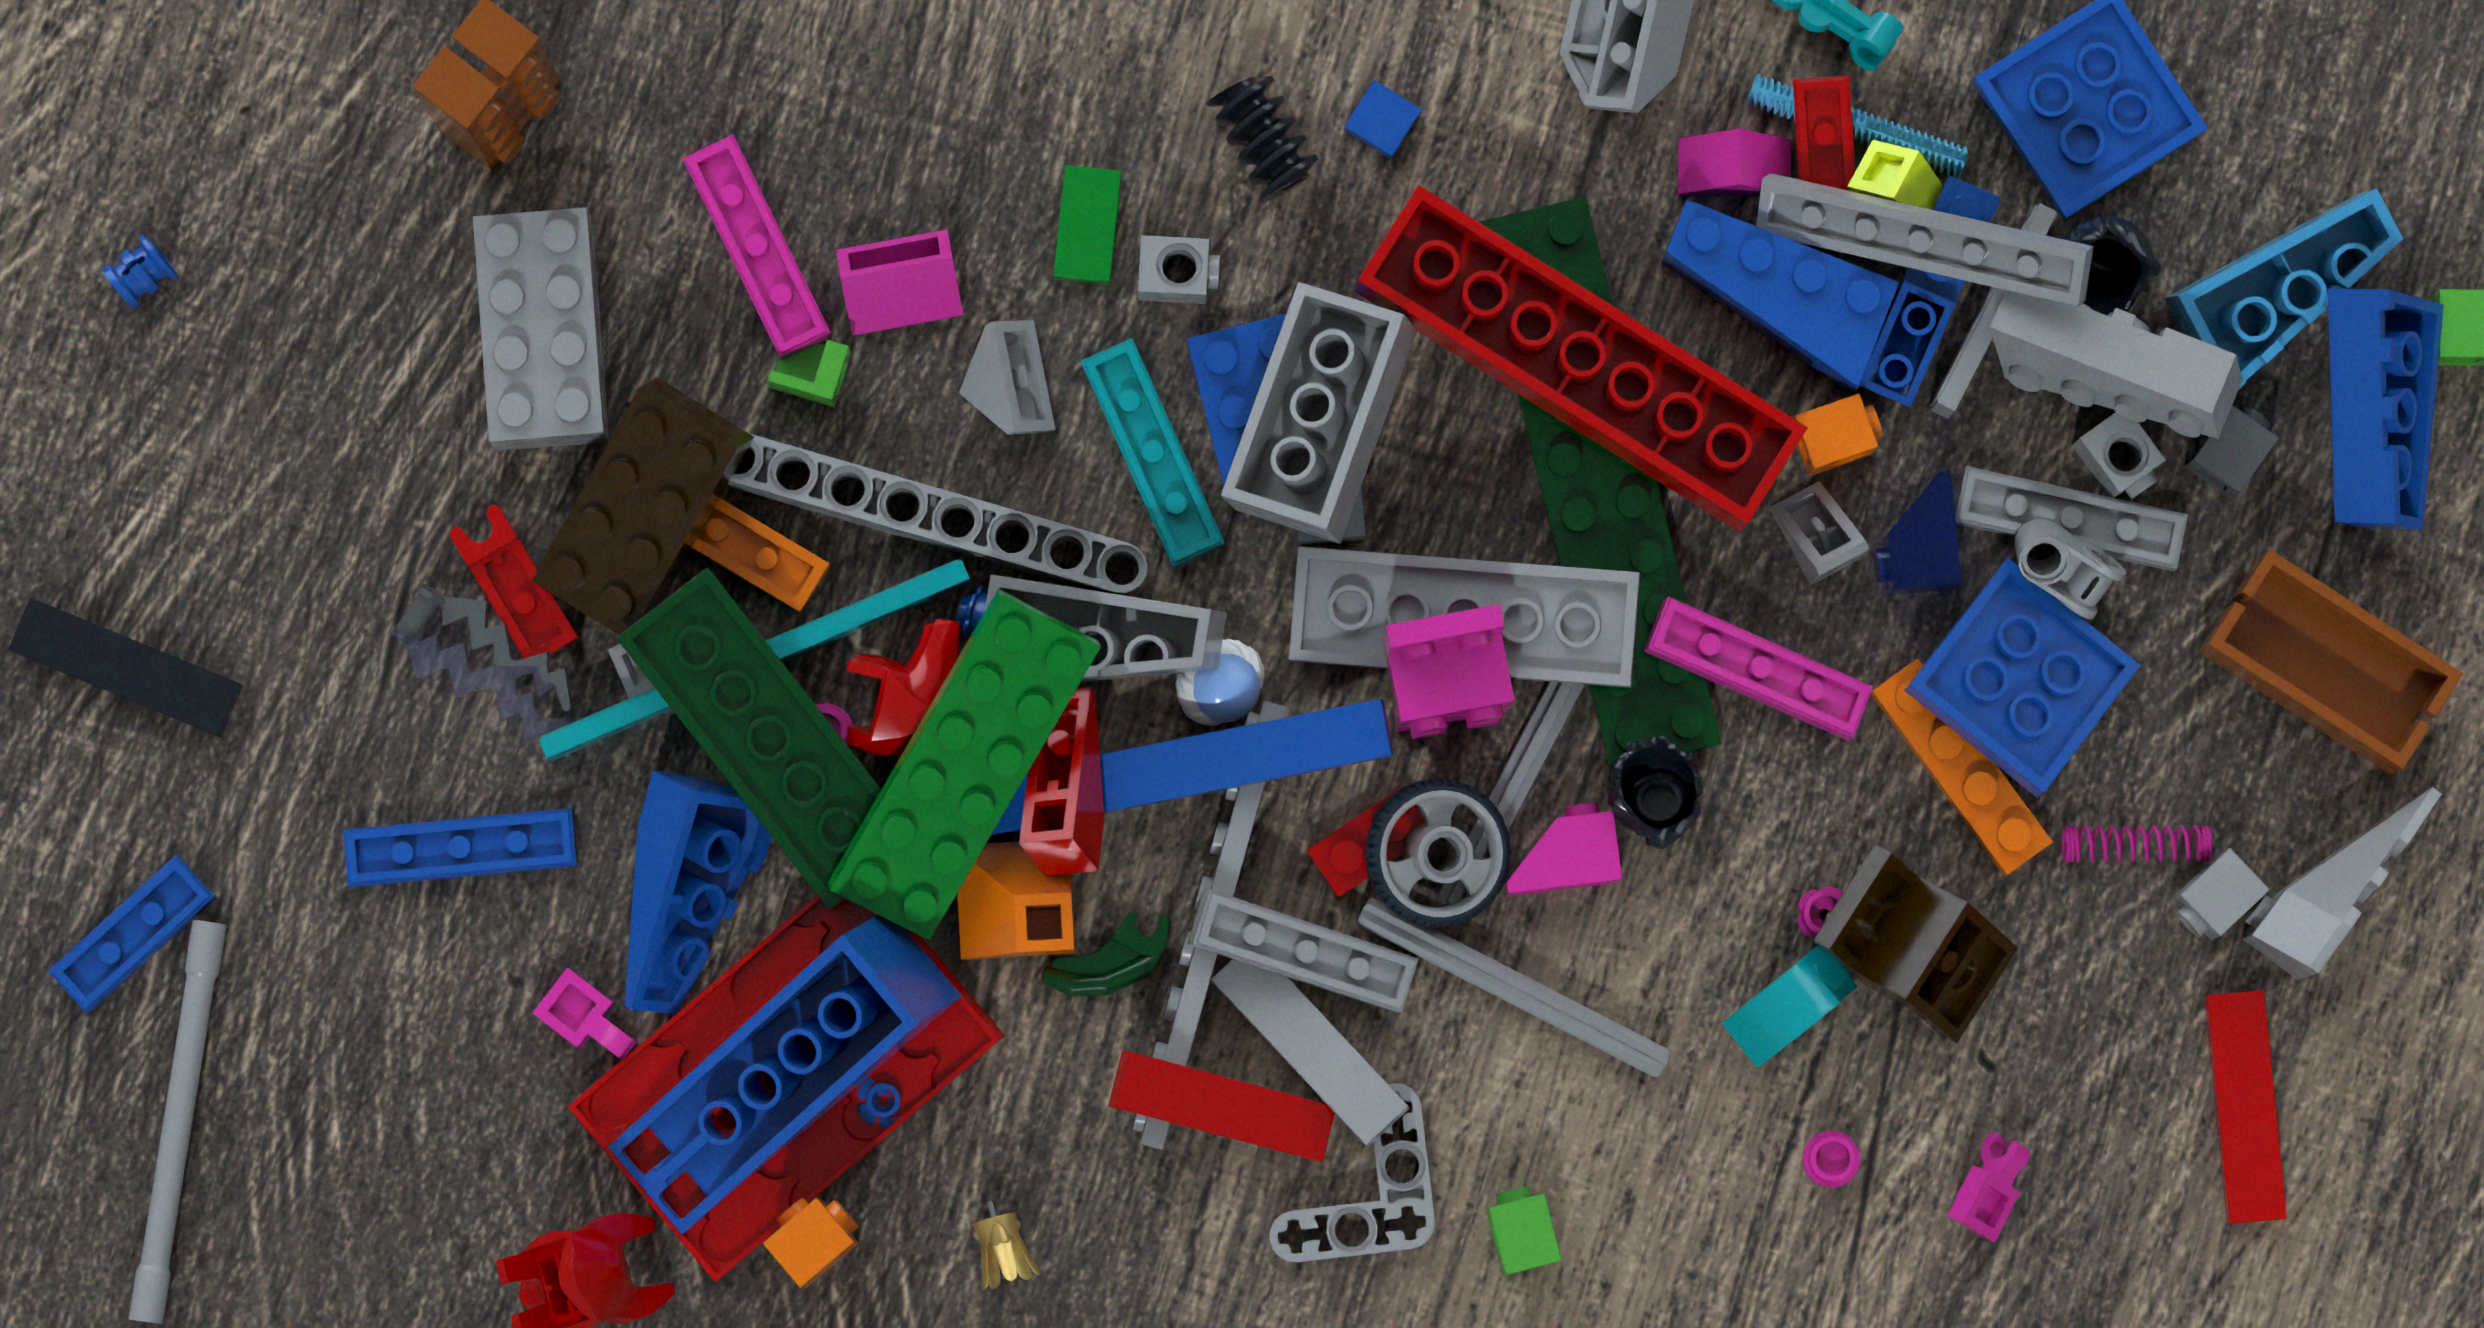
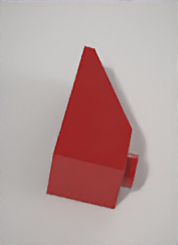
(1064, 794)

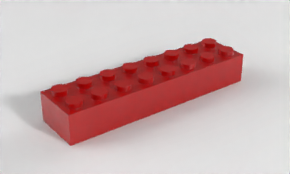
(1580, 359)

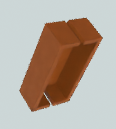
(492, 107)
(2330, 662)

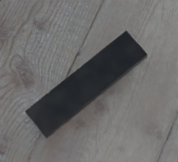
(125, 667)

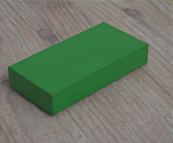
(1087, 225)

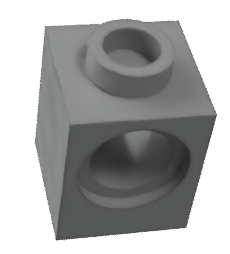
(1157, 251)
(2094, 450)
(2218, 895)

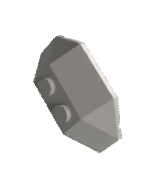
(1623, 49)

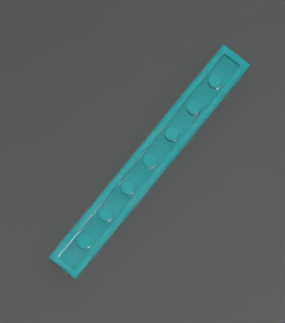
(785, 646)

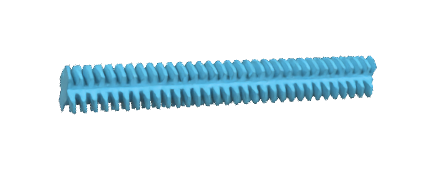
(1866, 127)

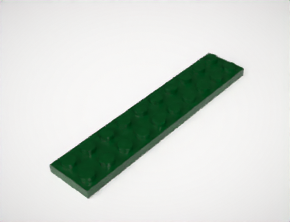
(1608, 514)

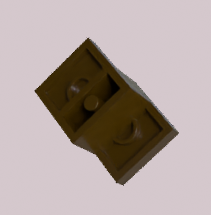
(1915, 943)

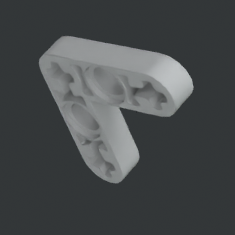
(1392, 1198)

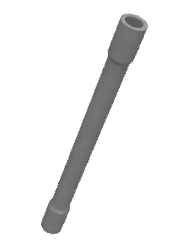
(153, 1272)

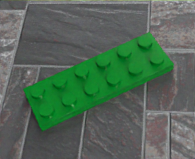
(963, 764)

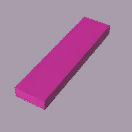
(757, 247)
(1758, 668)

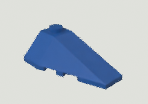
(689, 865)

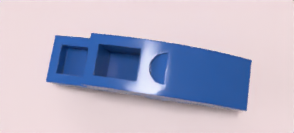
(1922, 308)

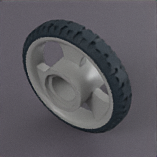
(1395, 879)

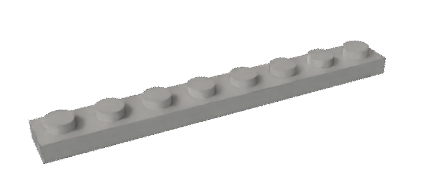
(1186, 1004)

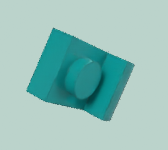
(1789, 1005)

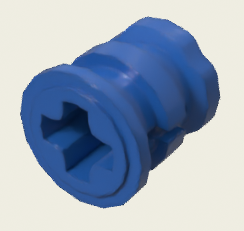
(139, 271)

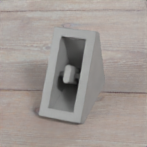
(1818, 532)

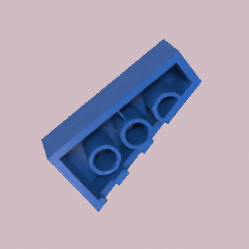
(1783, 289)
(2382, 404)

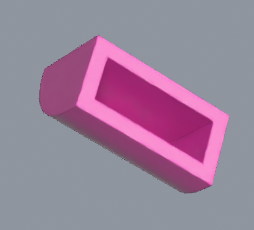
(899, 282)

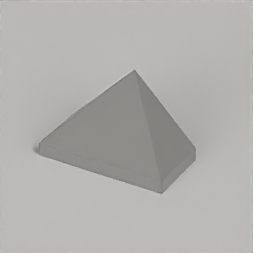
(1009, 379)

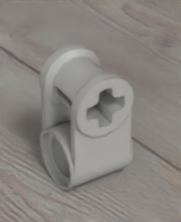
(2075, 572)

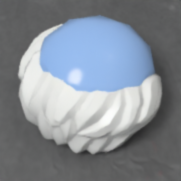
(1226, 692)

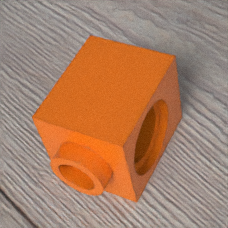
(1838, 434)

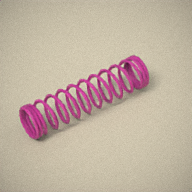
(2072, 840)

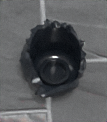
(2118, 263)
(1655, 790)

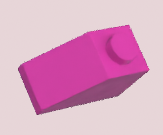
(1571, 854)

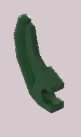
(1115, 966)

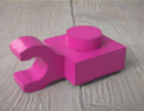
(579, 1012)
(1988, 1192)

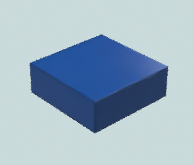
(1382, 119)

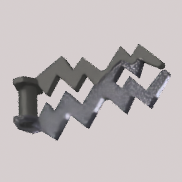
(501, 676)

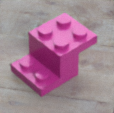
(1448, 671)

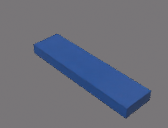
(460, 848)

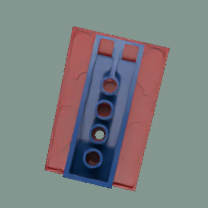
(760, 1075)

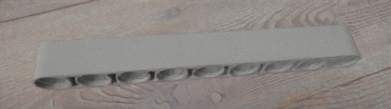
(933, 507)

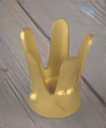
(1002, 1249)

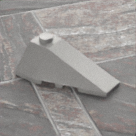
(2317, 910)

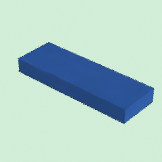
(132, 934)

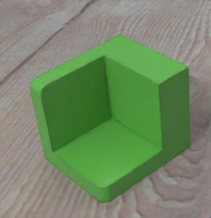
(2461, 327)
(813, 373)

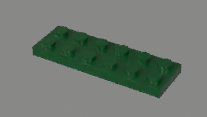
(755, 725)

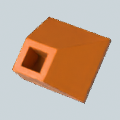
(1014, 907)

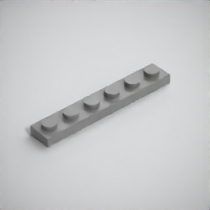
(1925, 239)

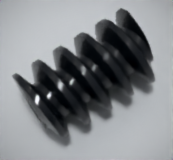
(1264, 136)

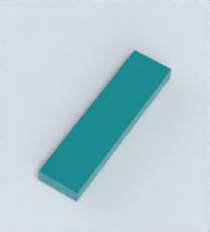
(1152, 453)

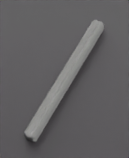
(1520, 770)
(1515, 989)

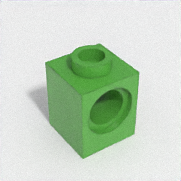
(1522, 1231)

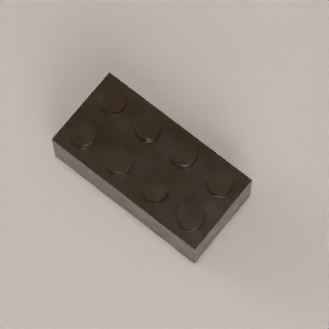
(642, 507)

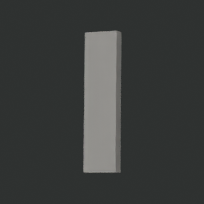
(1979, 334)
(2114, 525)
(1302, 951)
(1313, 1048)

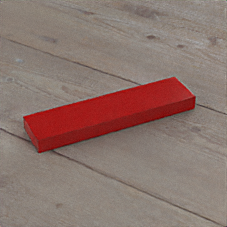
(1221, 1106)
(2245, 1107)

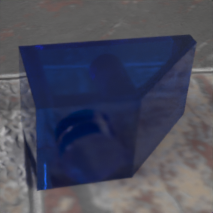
(1922, 545)

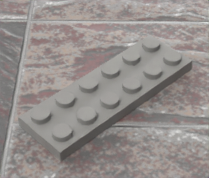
(1555, 618)

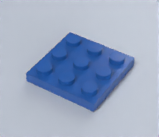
(2089, 105)
(2022, 678)

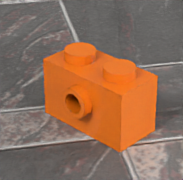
(812, 1239)

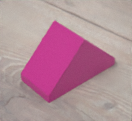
(1730, 162)

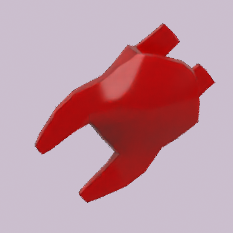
(905, 689)
(582, 1276)

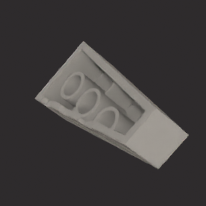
(2115, 363)
(1133, 632)

